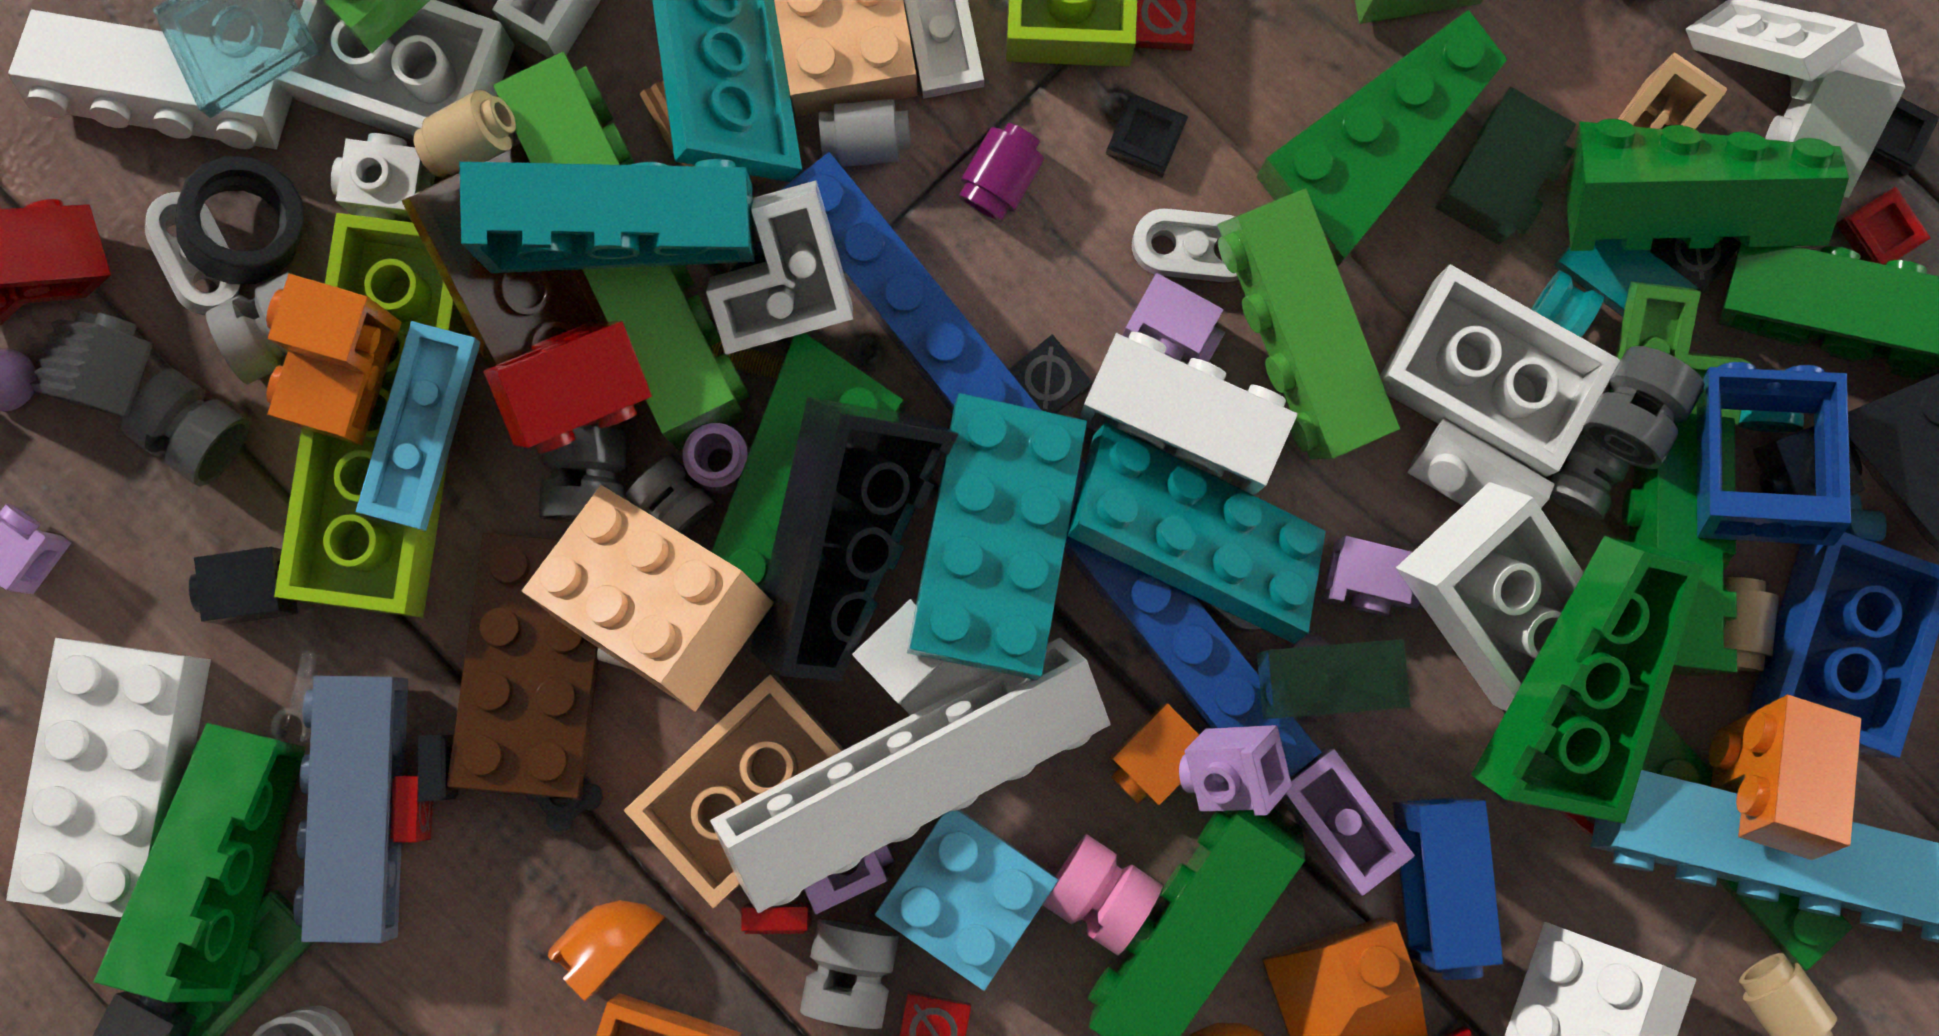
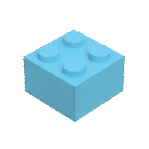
(966, 897)

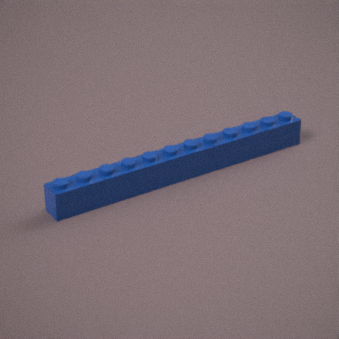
(958, 360)

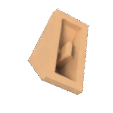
(1674, 96)

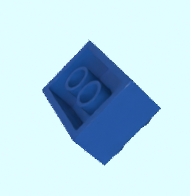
(1855, 637)

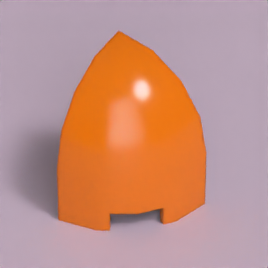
(602, 942)

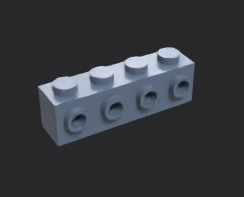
(349, 778)

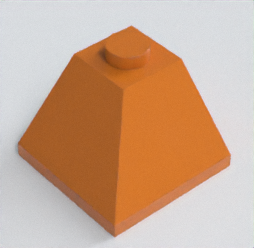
(1349, 984)

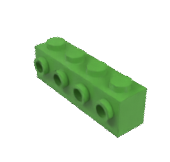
(1307, 326)

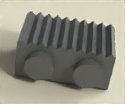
(93, 363)

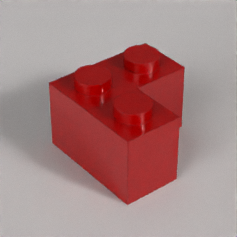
(48, 254)
(567, 384)

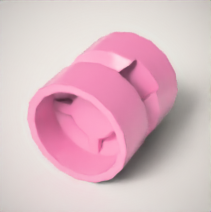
(1103, 895)

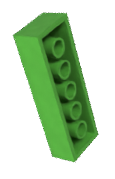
(562, 122)

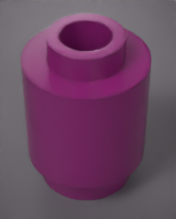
(1001, 171)

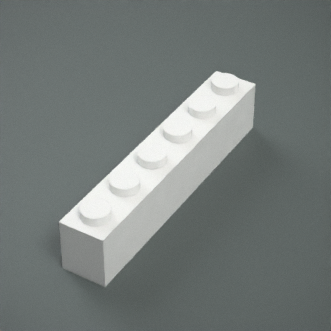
(908, 776)

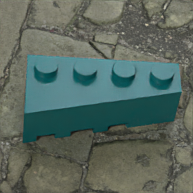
(605, 215)

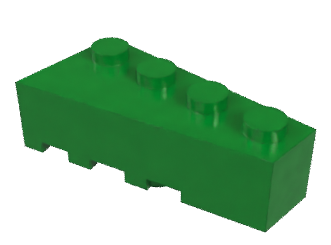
(1383, 133)
(1700, 187)
(1838, 299)
(757, 503)
(1664, 516)
(1596, 686)
(205, 871)
(1200, 924)

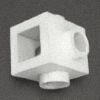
(378, 176)

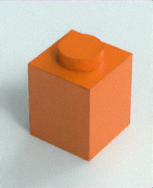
(1152, 756)

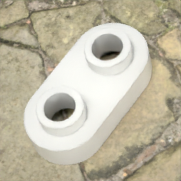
(1193, 240)
(173, 262)

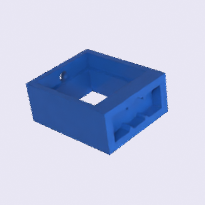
(1766, 515)
(1449, 886)

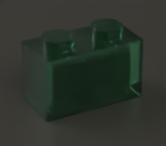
(1506, 167)
(1333, 679)

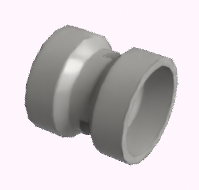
(1587, 480)
(669, 496)

